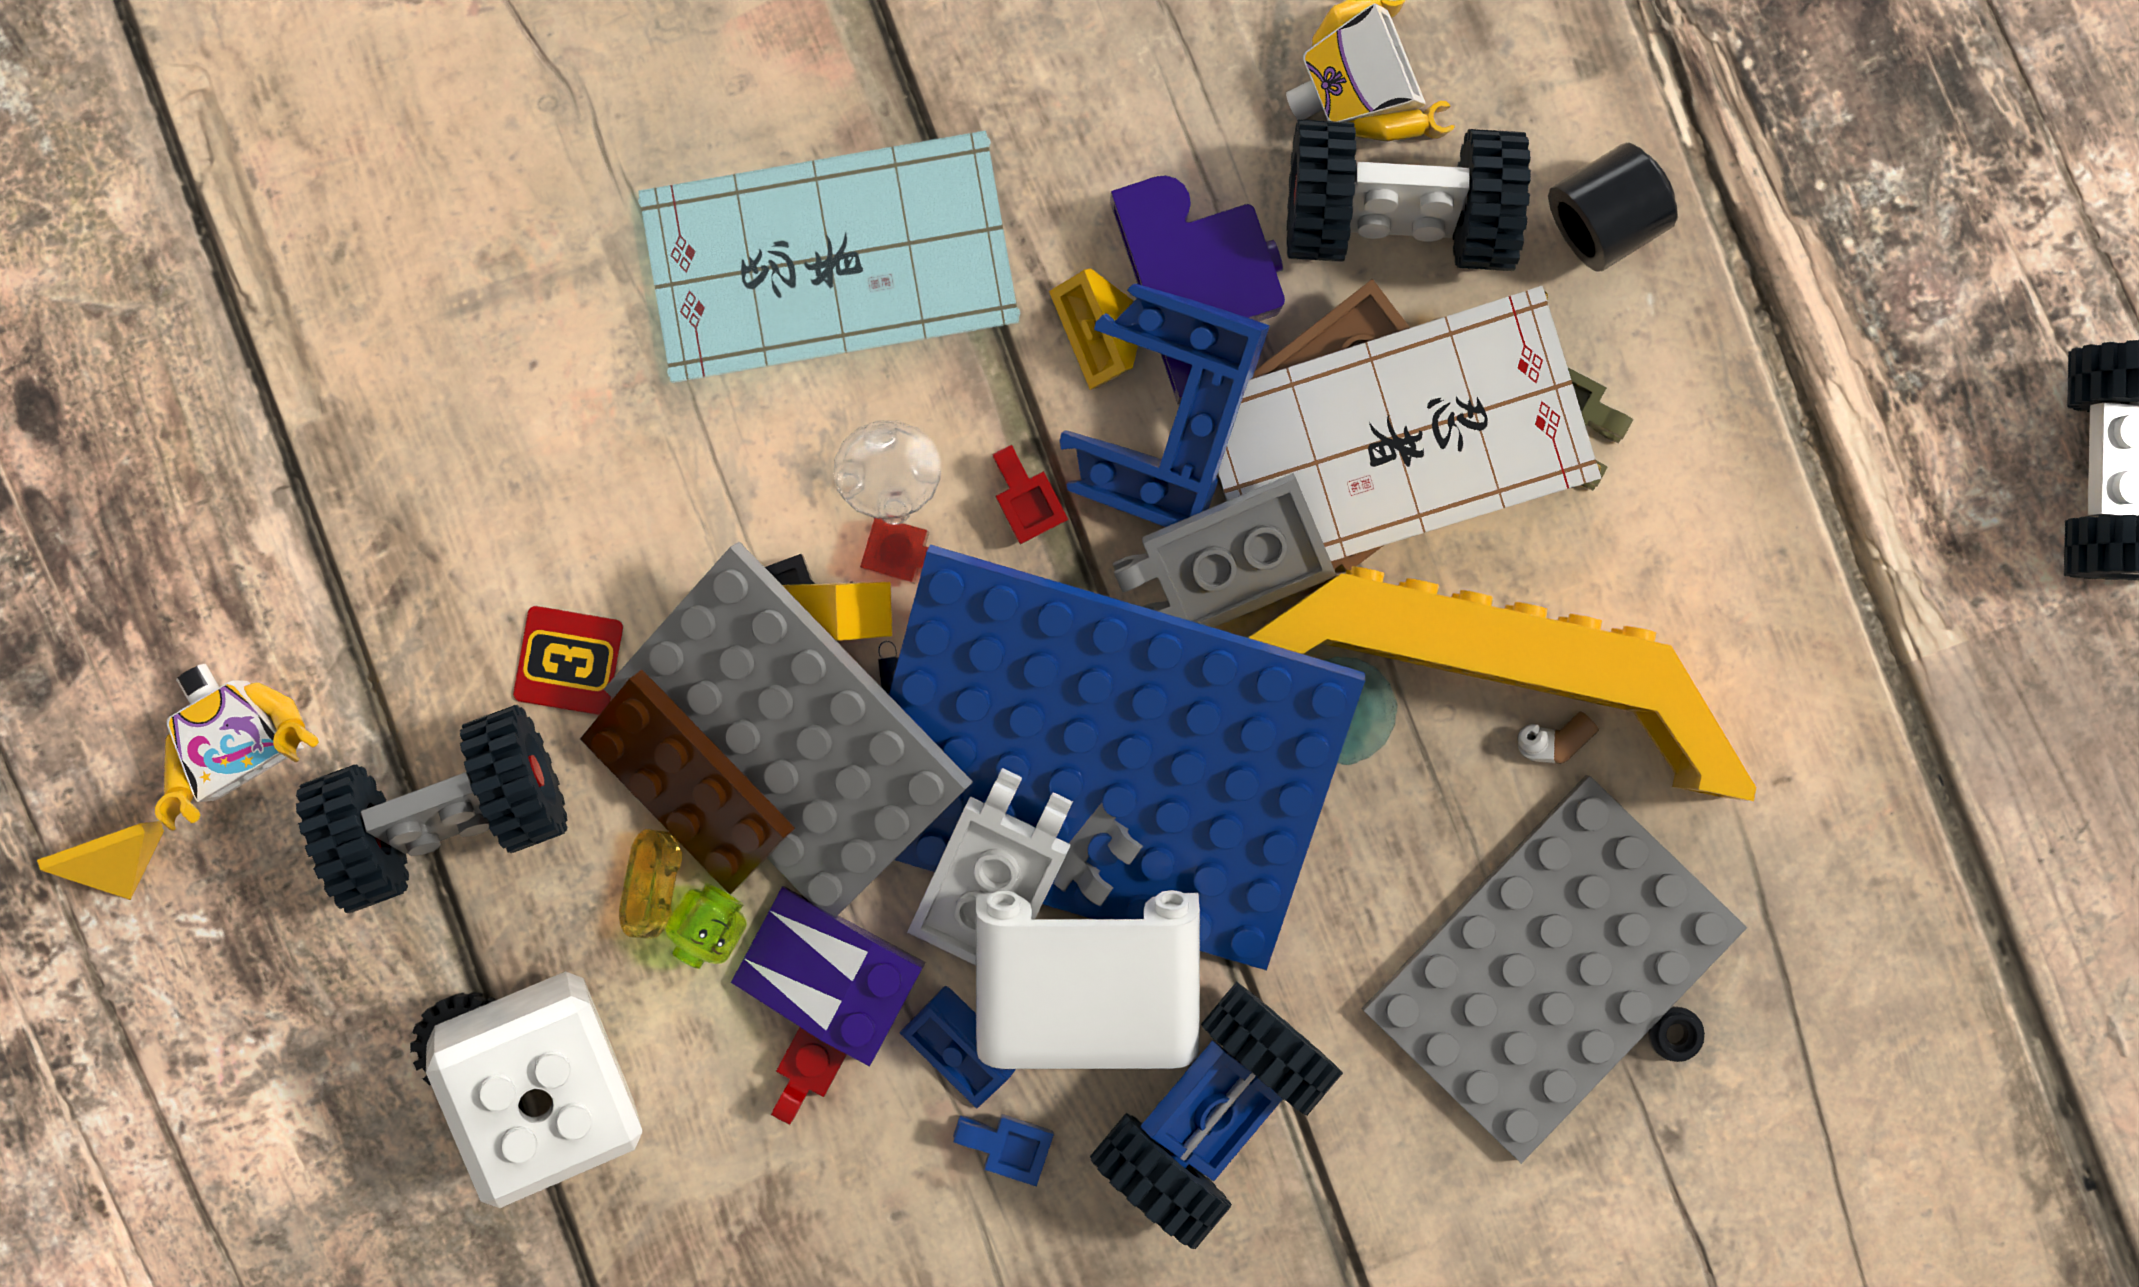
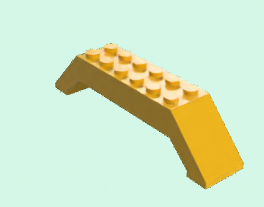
(1524, 651)

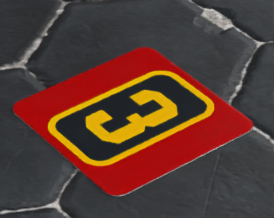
(567, 660)

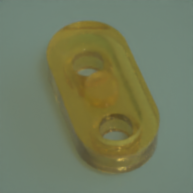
(649, 884)

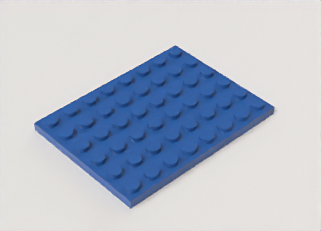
(1176, 727)

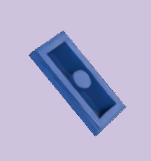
(947, 1039)

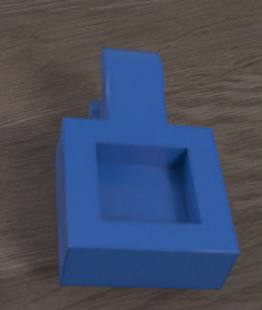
(1013, 1149)

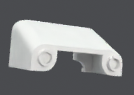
(1087, 986)

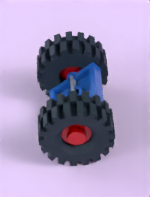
(1213, 1115)

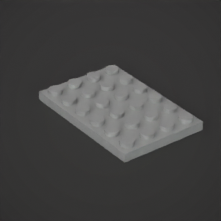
(799, 727)
(1554, 968)

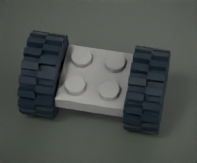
(364, 840)

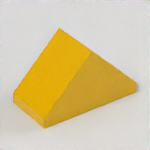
(848, 608)

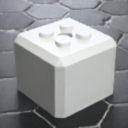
(520, 1043)

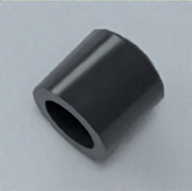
(1613, 206)

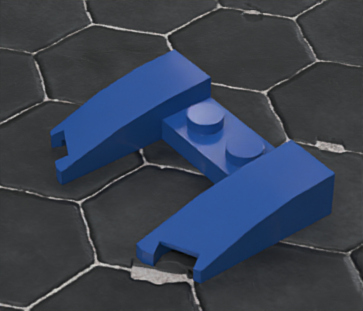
(1223, 359)

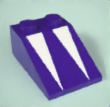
(827, 975)

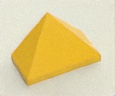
(1079, 305)
(109, 862)

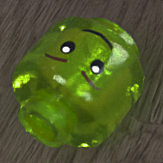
(705, 926)

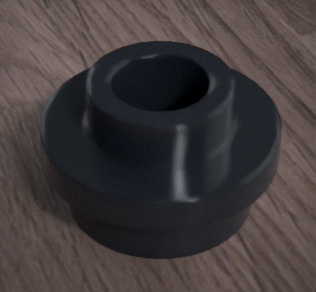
(1689, 1044)

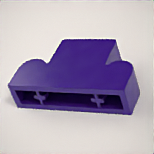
(1205, 260)

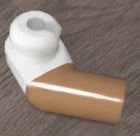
(1556, 745)

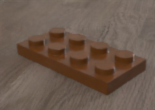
(686, 782)

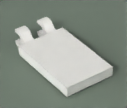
(989, 856)

